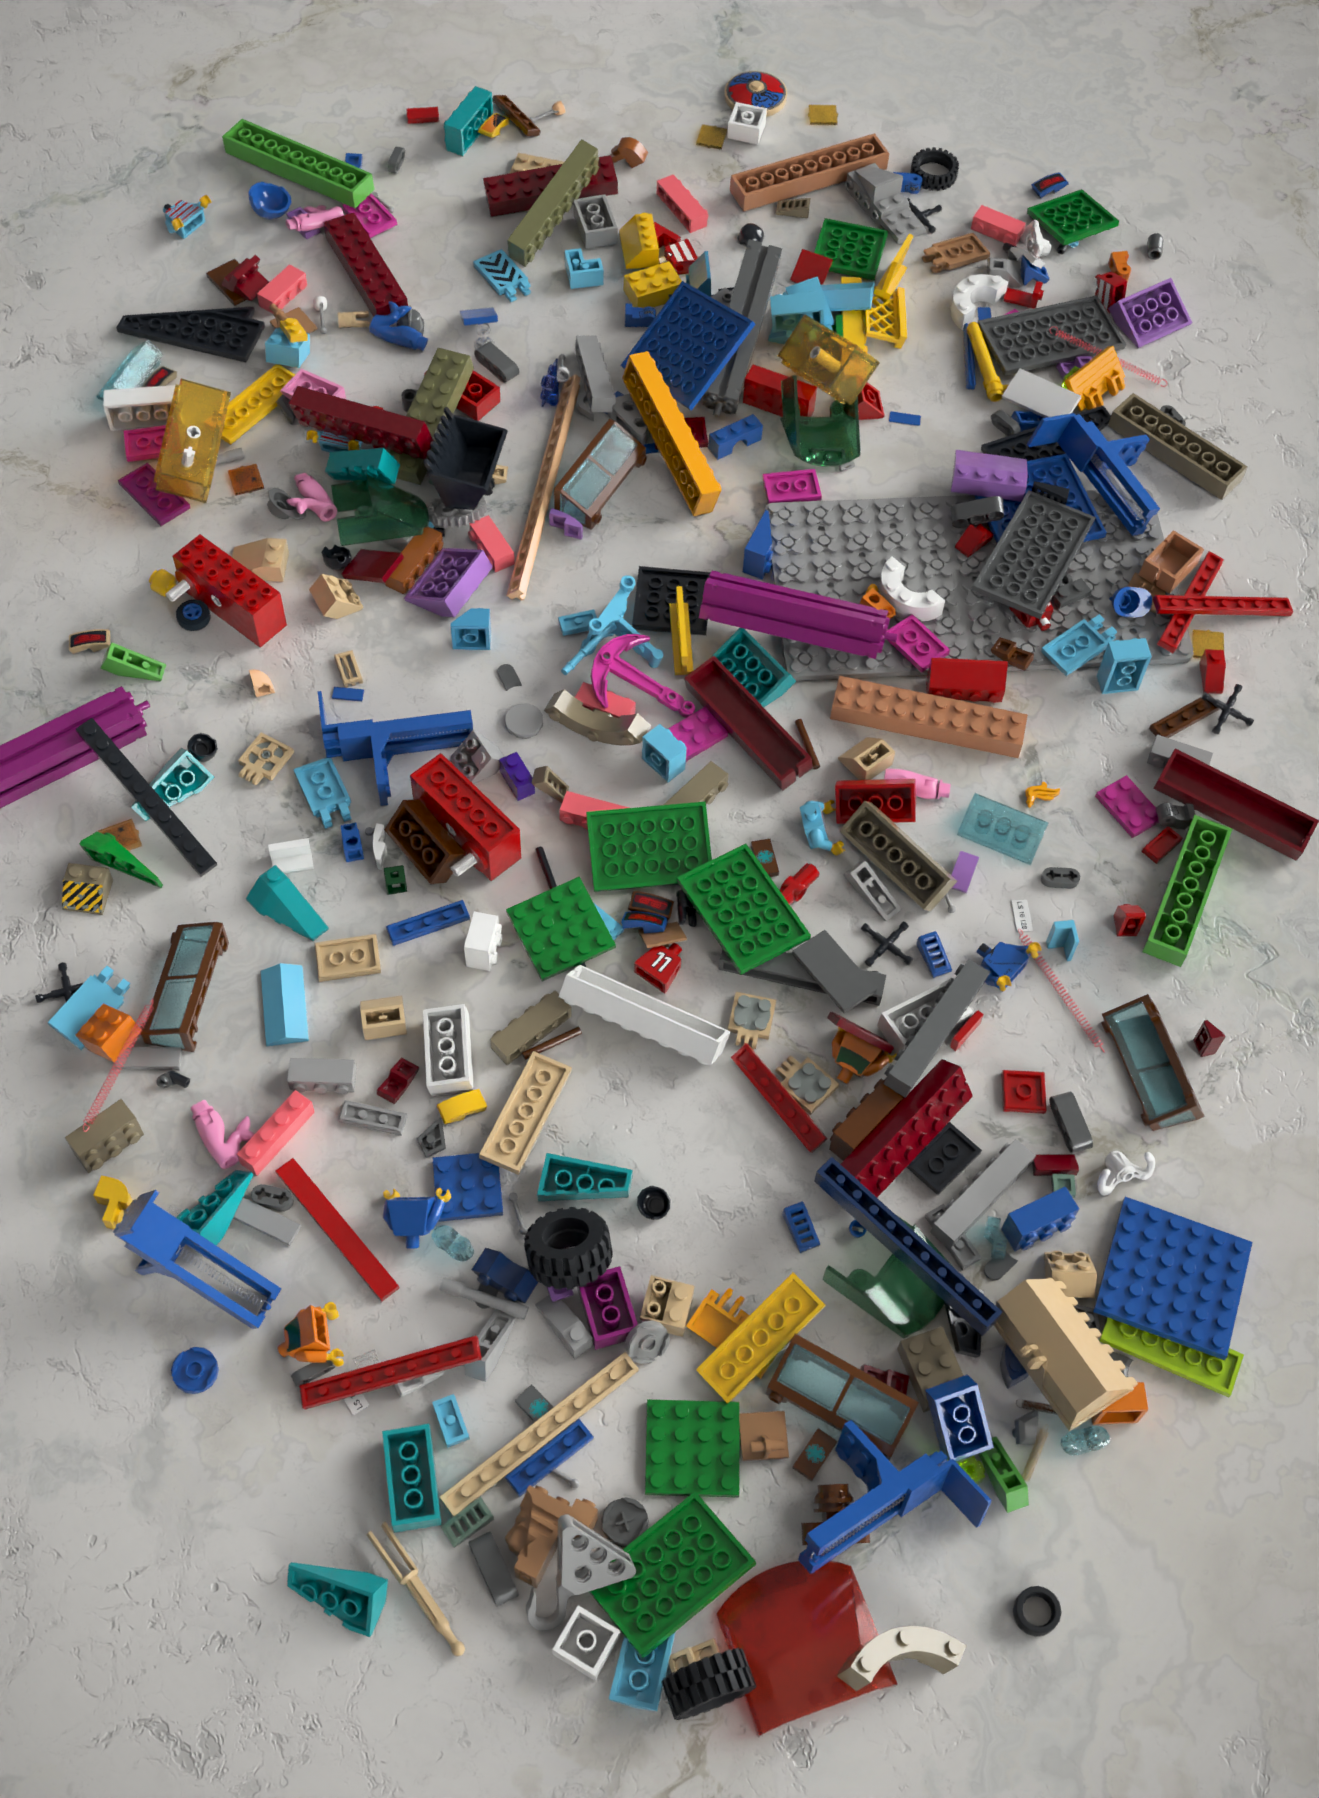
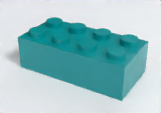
(463, 124)
(411, 1478)

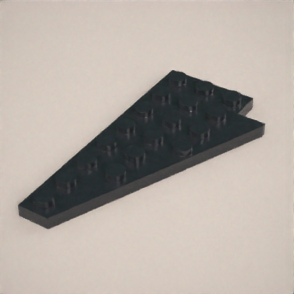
(217, 332)
(1016, 444)

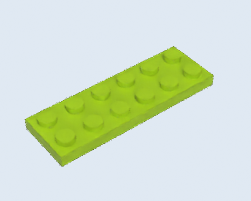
(1174, 1357)

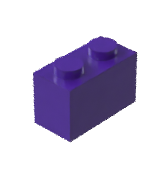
(517, 776)

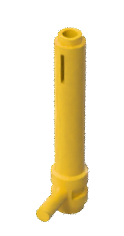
(991, 382)

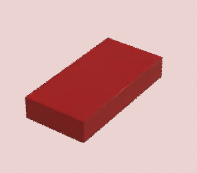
(422, 115)
(1162, 844)
(966, 1030)

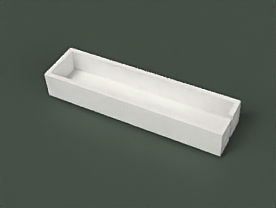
(644, 1015)

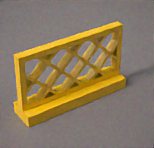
(894, 272)
(896, 316)
(681, 635)

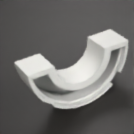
(972, 290)
(905, 602)

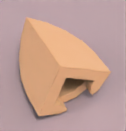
(261, 683)

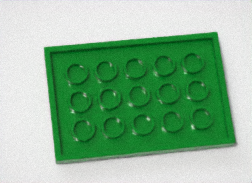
(647, 845)
(743, 908)
(679, 1571)

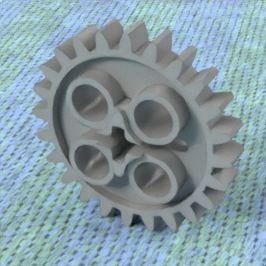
(455, 517)

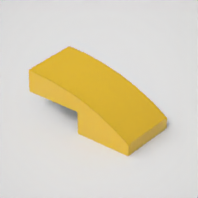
(459, 1106)

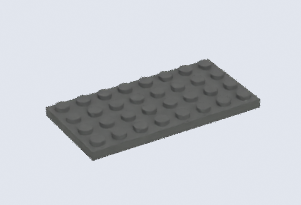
(1026, 343)
(1033, 554)

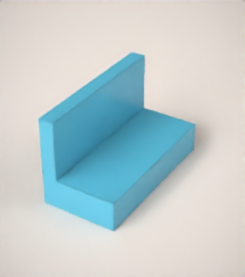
(1063, 935)

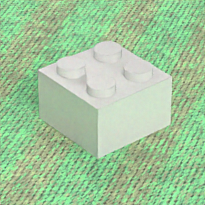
(747, 123)
(482, 941)
(586, 1642)

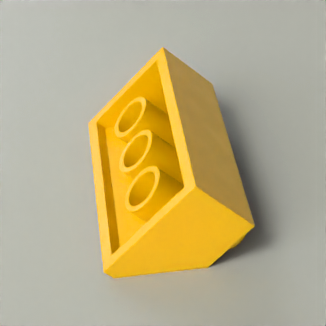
(639, 242)

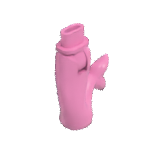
(313, 218)
(315, 498)
(926, 786)
(212, 1130)

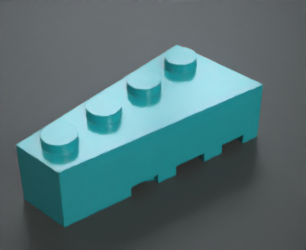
(355, 465)
(581, 1179)

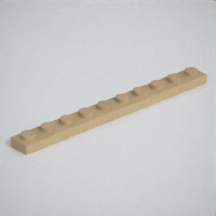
(538, 1434)

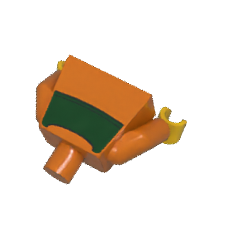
(857, 1056)
(309, 1338)

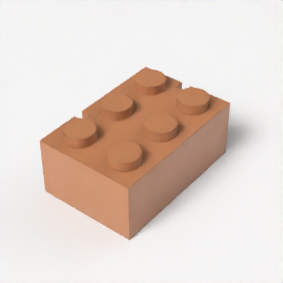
(1171, 561)

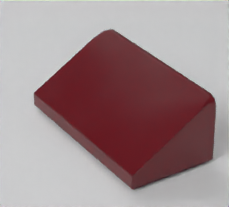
(1208, 1039)
(1054, 1164)

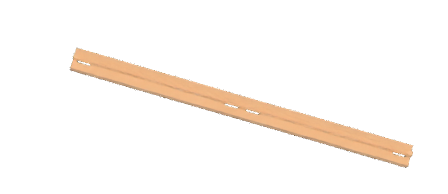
(543, 489)

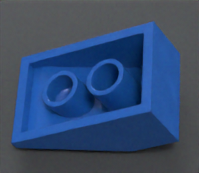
(758, 550)

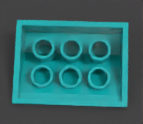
(754, 667)

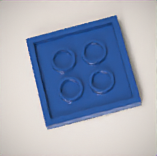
(472, 1185)

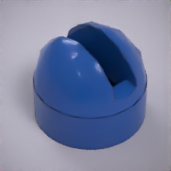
(857, 1234)

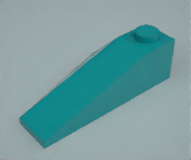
(178, 780)
(281, 900)
(215, 1212)
(347, 1594)

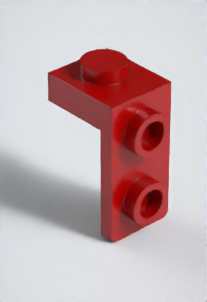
(1024, 298)

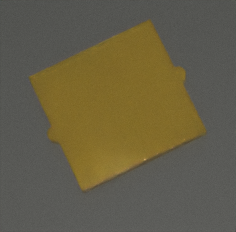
(823, 115)
(711, 136)
(1206, 640)

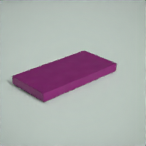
(158, 504)

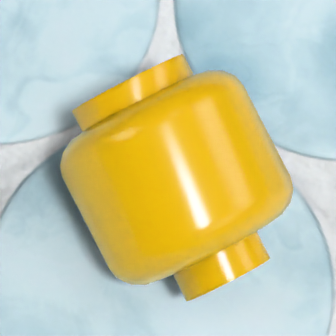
(162, 581)

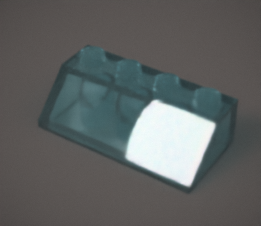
(134, 368)
(1002, 828)

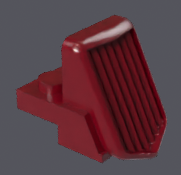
(246, 279)

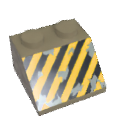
(86, 888)

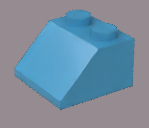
(472, 630)

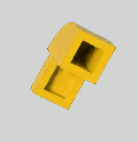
(116, 1198)

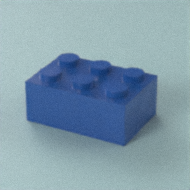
(1040, 1219)
(959, 1418)

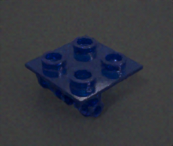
(550, 386)

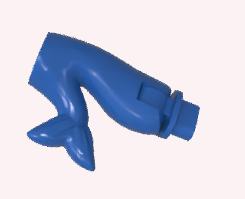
(398, 335)

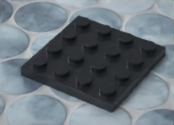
(658, 589)

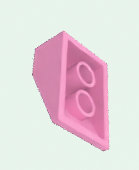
(311, 381)

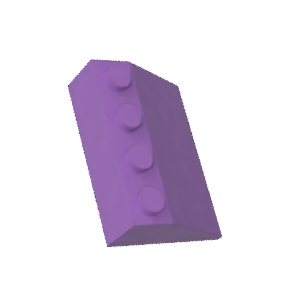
(1151, 313)
(989, 475)
(449, 581)

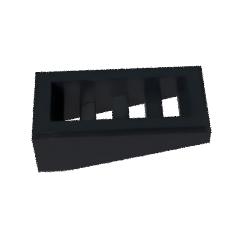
(1054, 492)

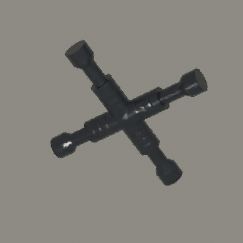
(921, 215)
(1227, 709)
(886, 944)
(67, 990)

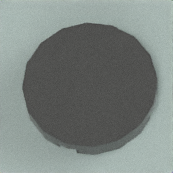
(624, 1521)

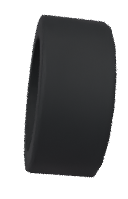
(1054, 1605)

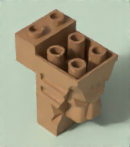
(536, 1531)

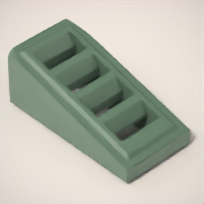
(472, 1529)

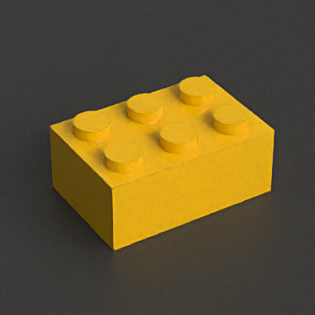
(651, 285)

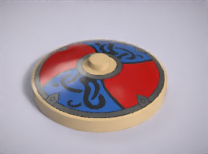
(758, 90)

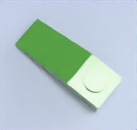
(131, 664)
(1005, 1477)

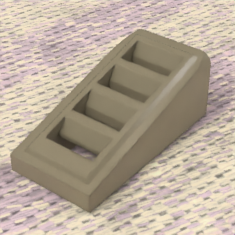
(794, 207)
(549, 783)

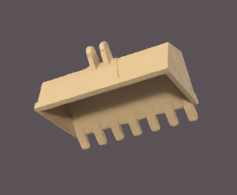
(1061, 1350)

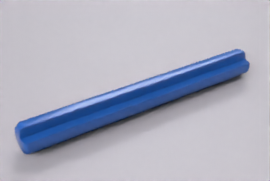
(969, 361)

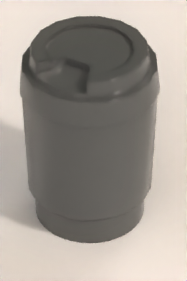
(1155, 246)

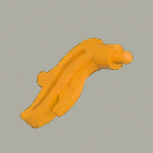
(1040, 792)

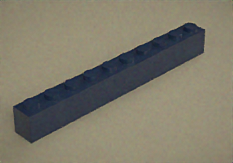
(907, 1246)

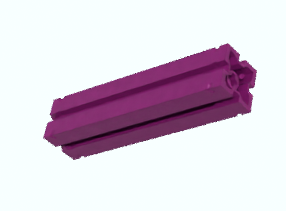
(795, 614)
(58, 749)

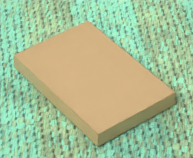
(347, 957)

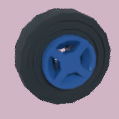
(193, 615)

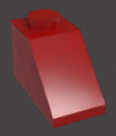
(1213, 671)
(1128, 919)

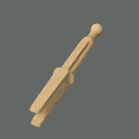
(418, 1590)

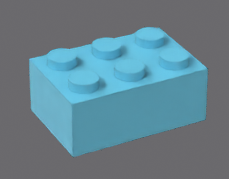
(790, 308)
(1123, 665)

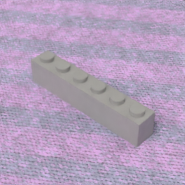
(594, 374)
(982, 1193)

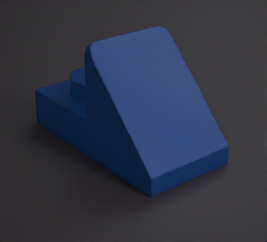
(1030, 271)

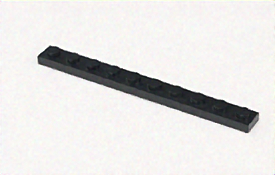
(146, 797)

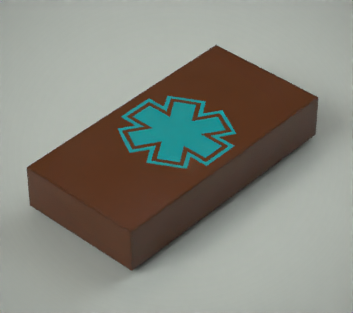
(765, 854)
(814, 1454)

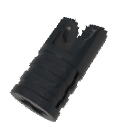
(685, 908)

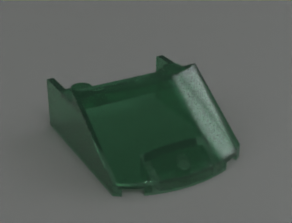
(820, 439)
(380, 511)
(893, 1295)

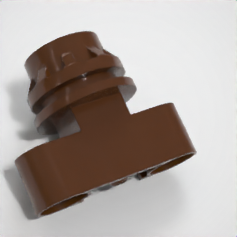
(831, 1500)

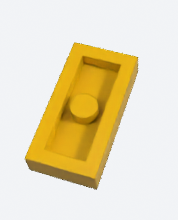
(293, 330)

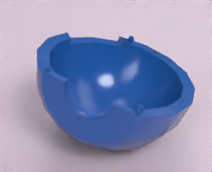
(269, 200)

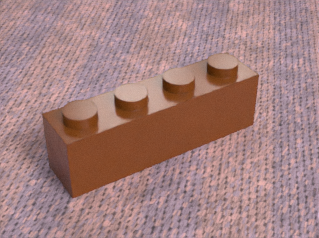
(417, 556)

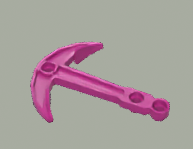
(632, 675)

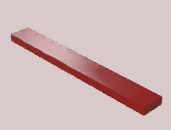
(1198, 587)
(1222, 605)
(337, 1229)
(390, 1372)

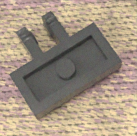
(1071, 591)

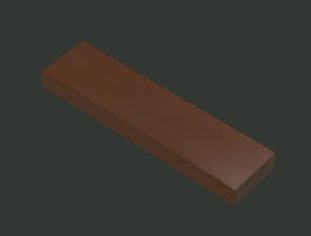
(516, 115)
(1183, 718)

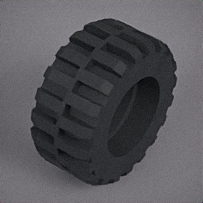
(572, 1266)

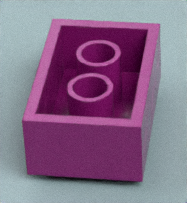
(608, 1308)

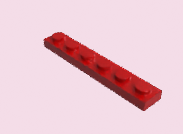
(779, 1098)

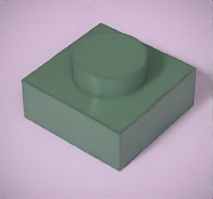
(1061, 1180)

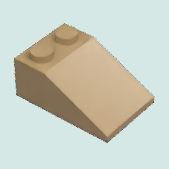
(264, 558)

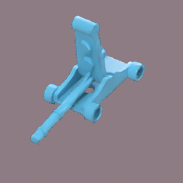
(612, 623)

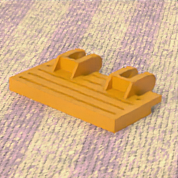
(1095, 378)
(715, 1323)

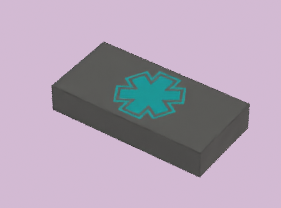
(533, 1403)

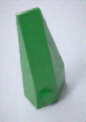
(109, 852)

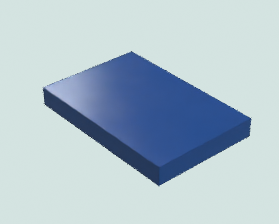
(478, 316)

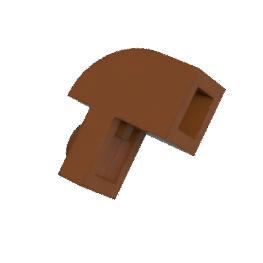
(630, 150)

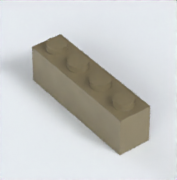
(702, 786)
(530, 1027)

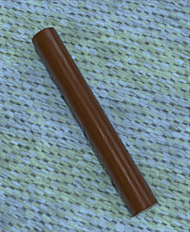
(807, 743)
(552, 1042)

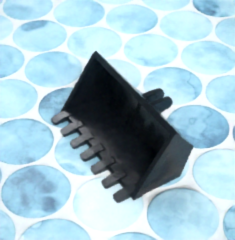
(464, 460)

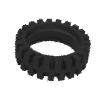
(939, 157)

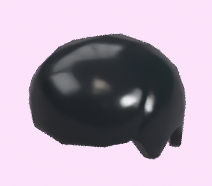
(752, 232)
(337, 557)
(202, 747)
(653, 1203)

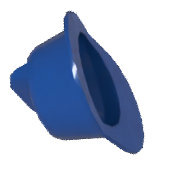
(1131, 602)

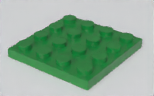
(1073, 217)
(853, 248)
(560, 928)
(692, 1448)

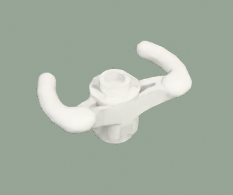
(1036, 244)
(1122, 1170)

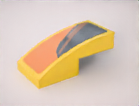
(493, 125)

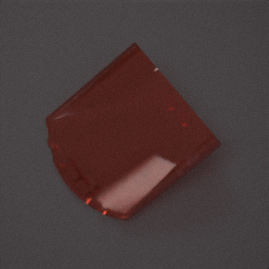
(797, 1638)

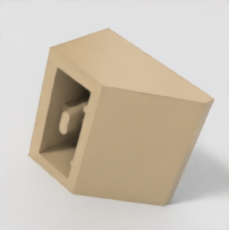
(335, 596)
(868, 758)
(383, 1017)
(1073, 1270)
(668, 1304)

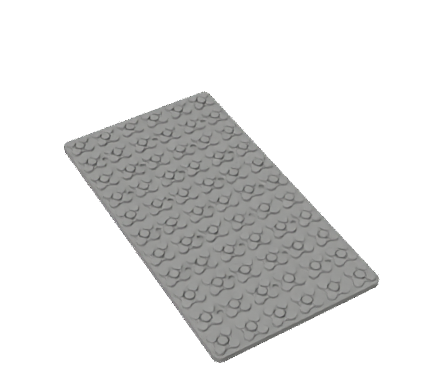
(843, 545)

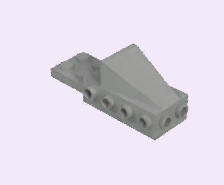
(882, 200)

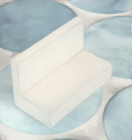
(292, 855)

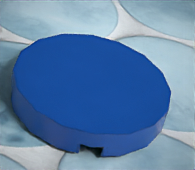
(195, 1370)

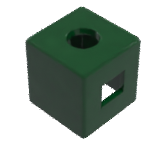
(395, 878)

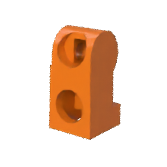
(1118, 264)
(877, 601)

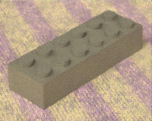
(898, 856)

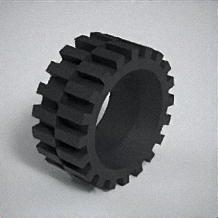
(708, 1683)

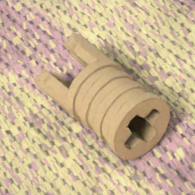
(348, 319)

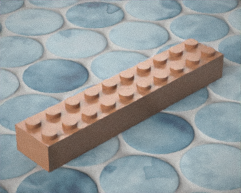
(806, 172)
(929, 716)

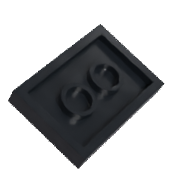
(944, 1158)

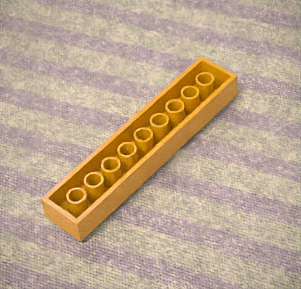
(671, 434)

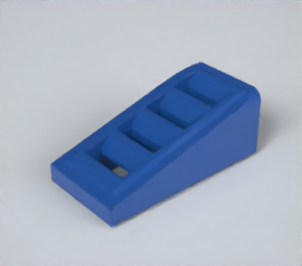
(1026, 419)
(929, 942)
(804, 1215)

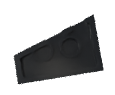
(965, 1337)

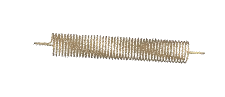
(1037, 1455)

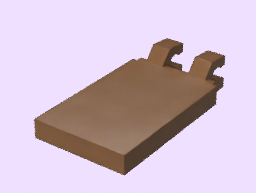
(955, 253)

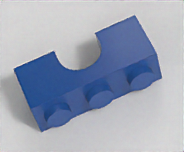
(723, 440)

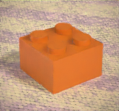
(107, 1032)
(1126, 1409)

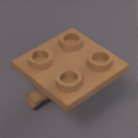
(296, 313)
(763, 1436)

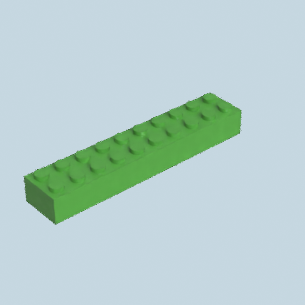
(298, 163)

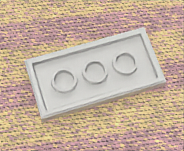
(1040, 395)

